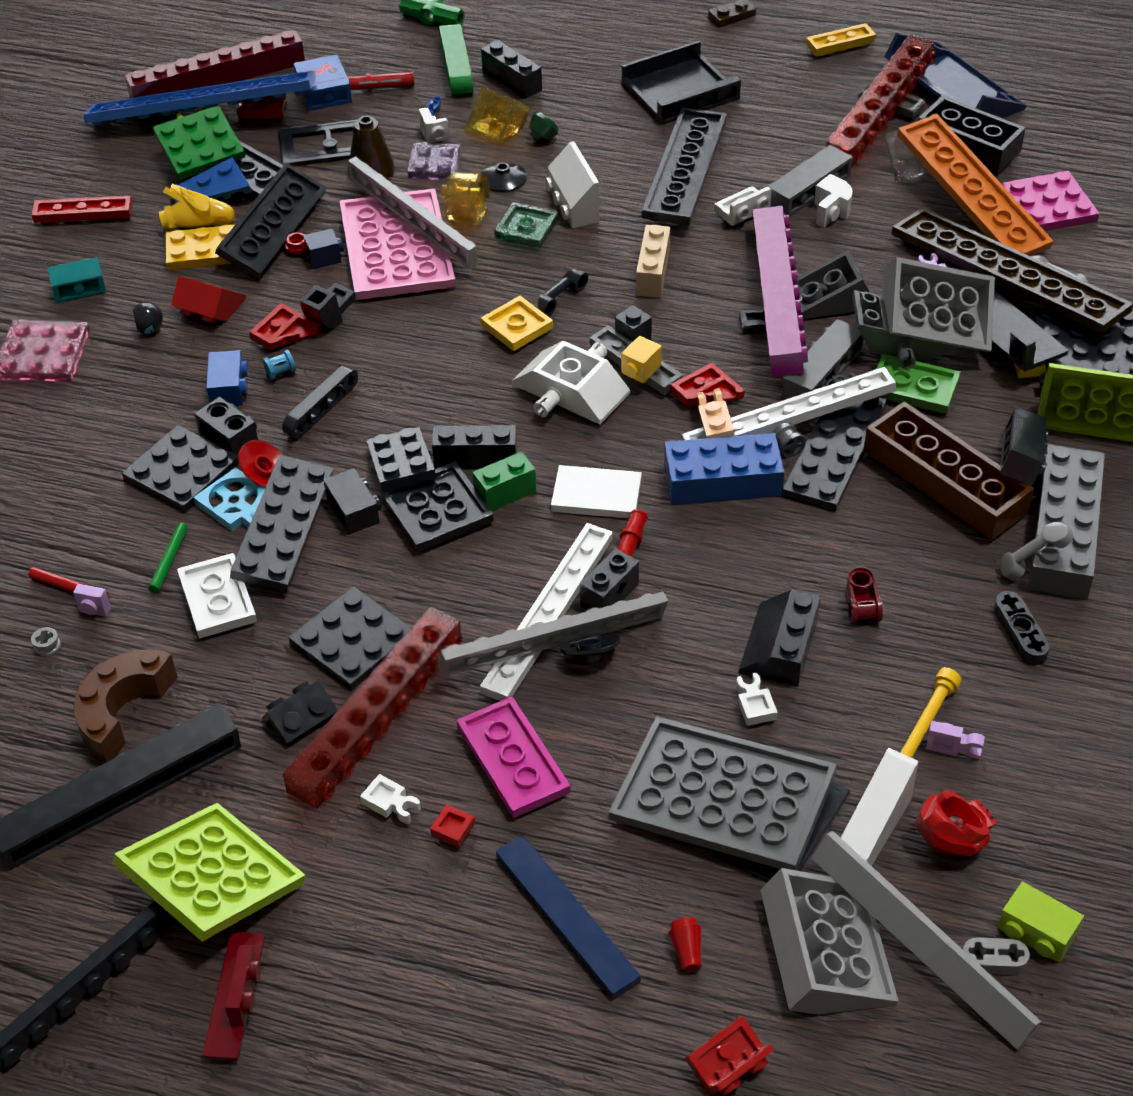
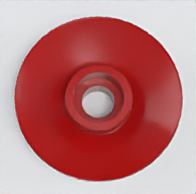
(258, 461)

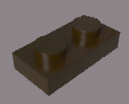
(731, 13)

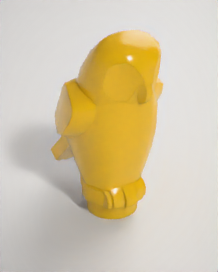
(194, 210)

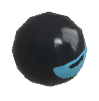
(147, 317)

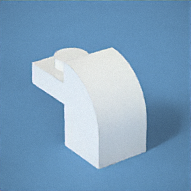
(832, 200)

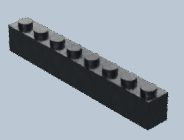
(116, 785)

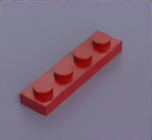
(82, 209)

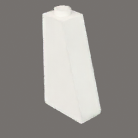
(881, 805)

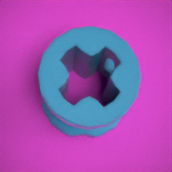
(285, 358)

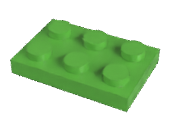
(921, 385)

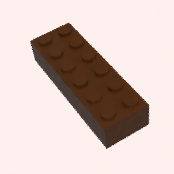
(947, 470)

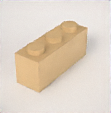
(653, 261)

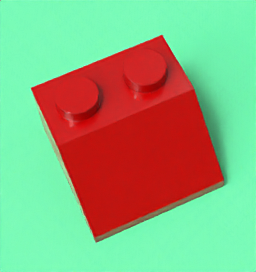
(205, 299)

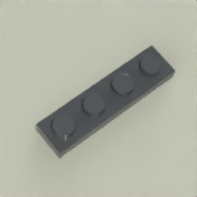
(617, 343)

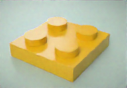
(516, 323)

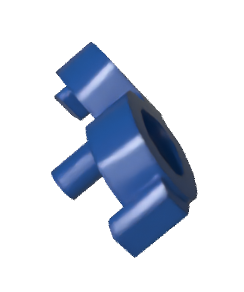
(434, 105)

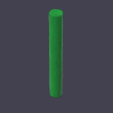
(168, 557)

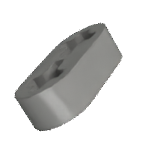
(996, 956)

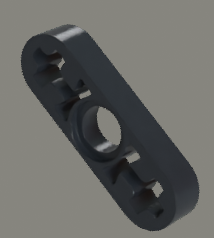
(1020, 639)

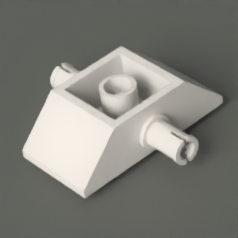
(573, 380)

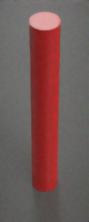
(53, 579)

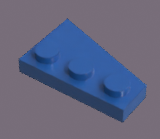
(219, 181)

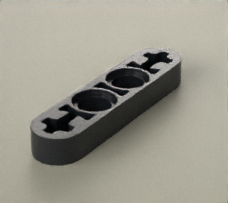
(320, 402)

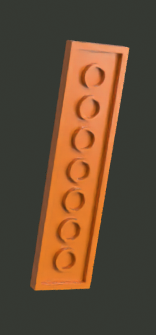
(973, 186)

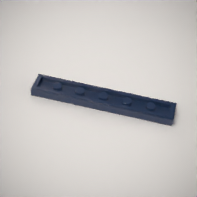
(568, 917)

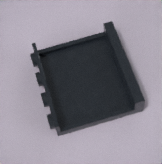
(678, 80)

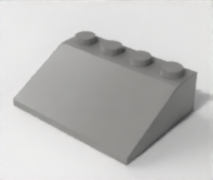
(939, 304)
(825, 945)

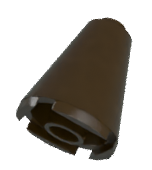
(370, 146)

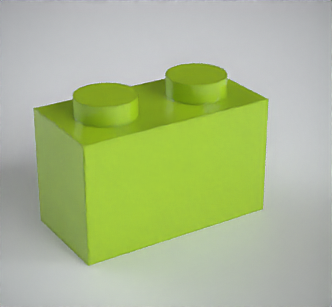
(1040, 922)

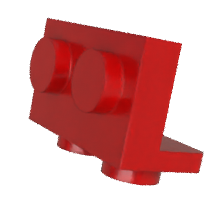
(728, 1056)

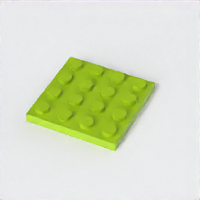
(209, 871)

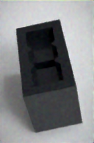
(225, 425)

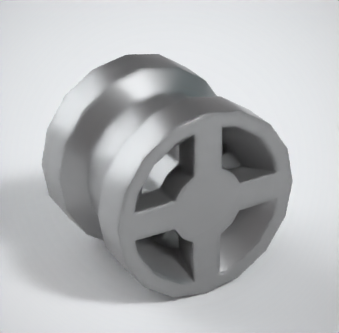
(789, 440)

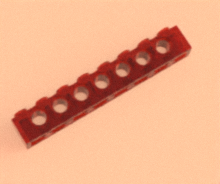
(883, 97)
(371, 709)

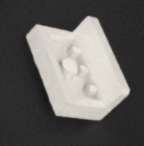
(741, 205)

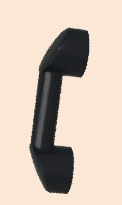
(574, 279)

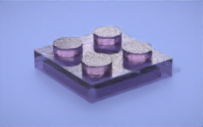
(433, 160)

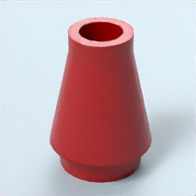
(686, 940)

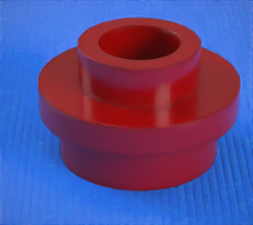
(295, 243)

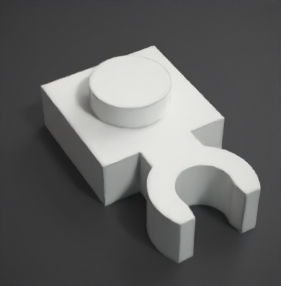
(754, 703)
(387, 796)

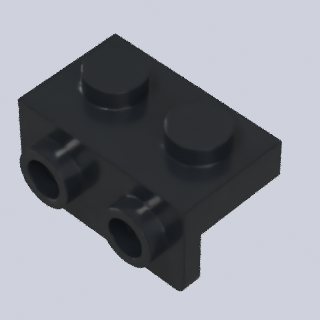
(300, 712)

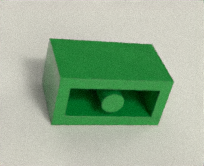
(505, 481)

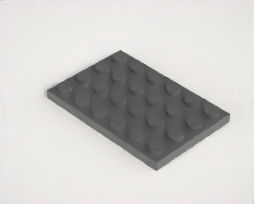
(724, 793)

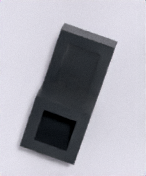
(327, 305)

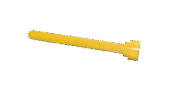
(945, 683)

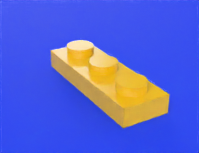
(840, 39)

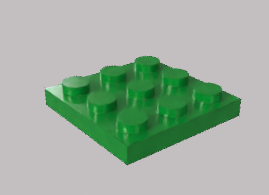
(198, 142)

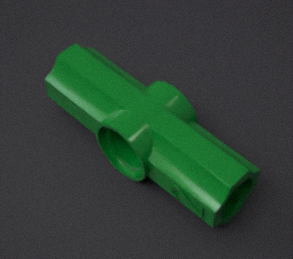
(432, 11)

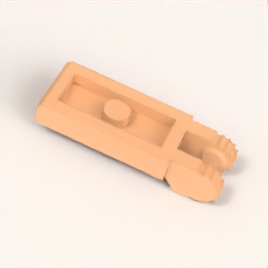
(715, 416)

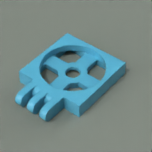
(219, 488)

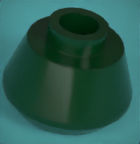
(542, 127)

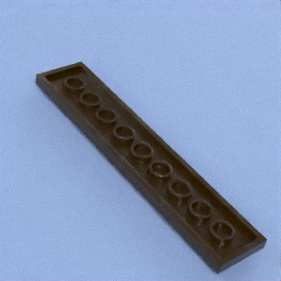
(1013, 270)

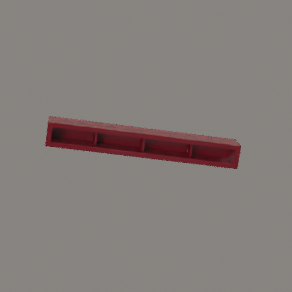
(220, 66)

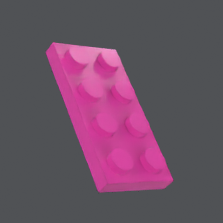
(513, 757)

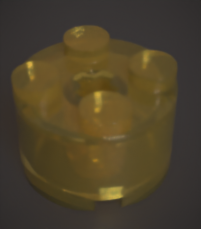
(466, 196)

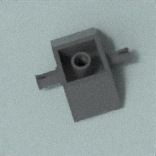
(874, 328)

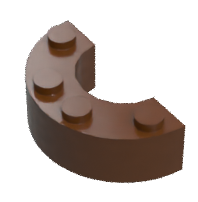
(111, 687)

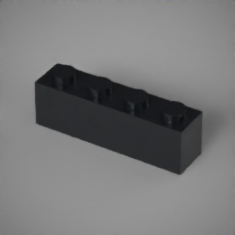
(1024, 446)

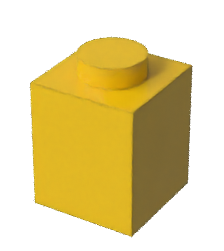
(641, 359)

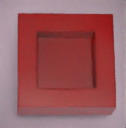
(452, 826)

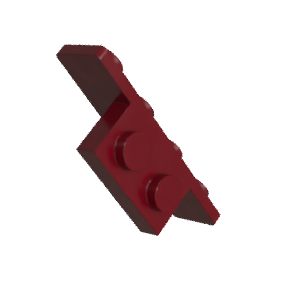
(234, 996)

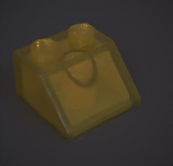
(496, 116)

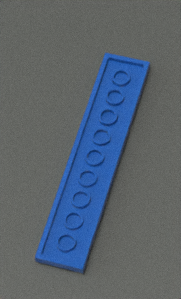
(203, 96)

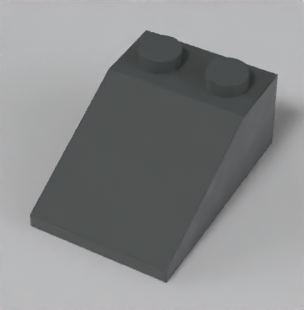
(830, 287)

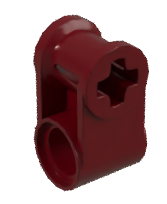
(863, 596)

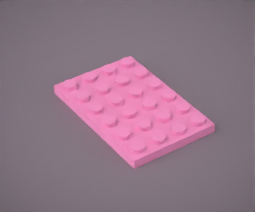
(389, 253)

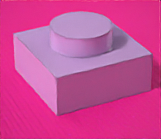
(92, 600)

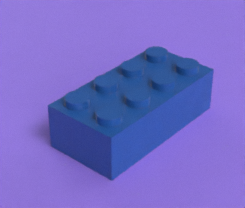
(723, 468)

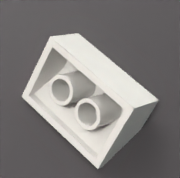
(574, 187)

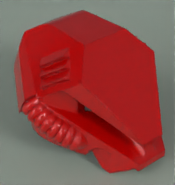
(954, 835)

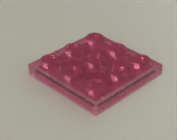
(42, 350)

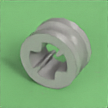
(48, 648)

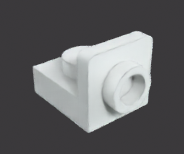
(433, 129)

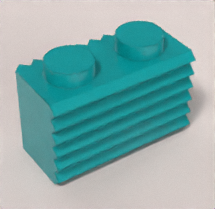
(76, 279)

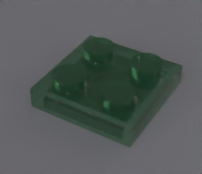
(526, 225)

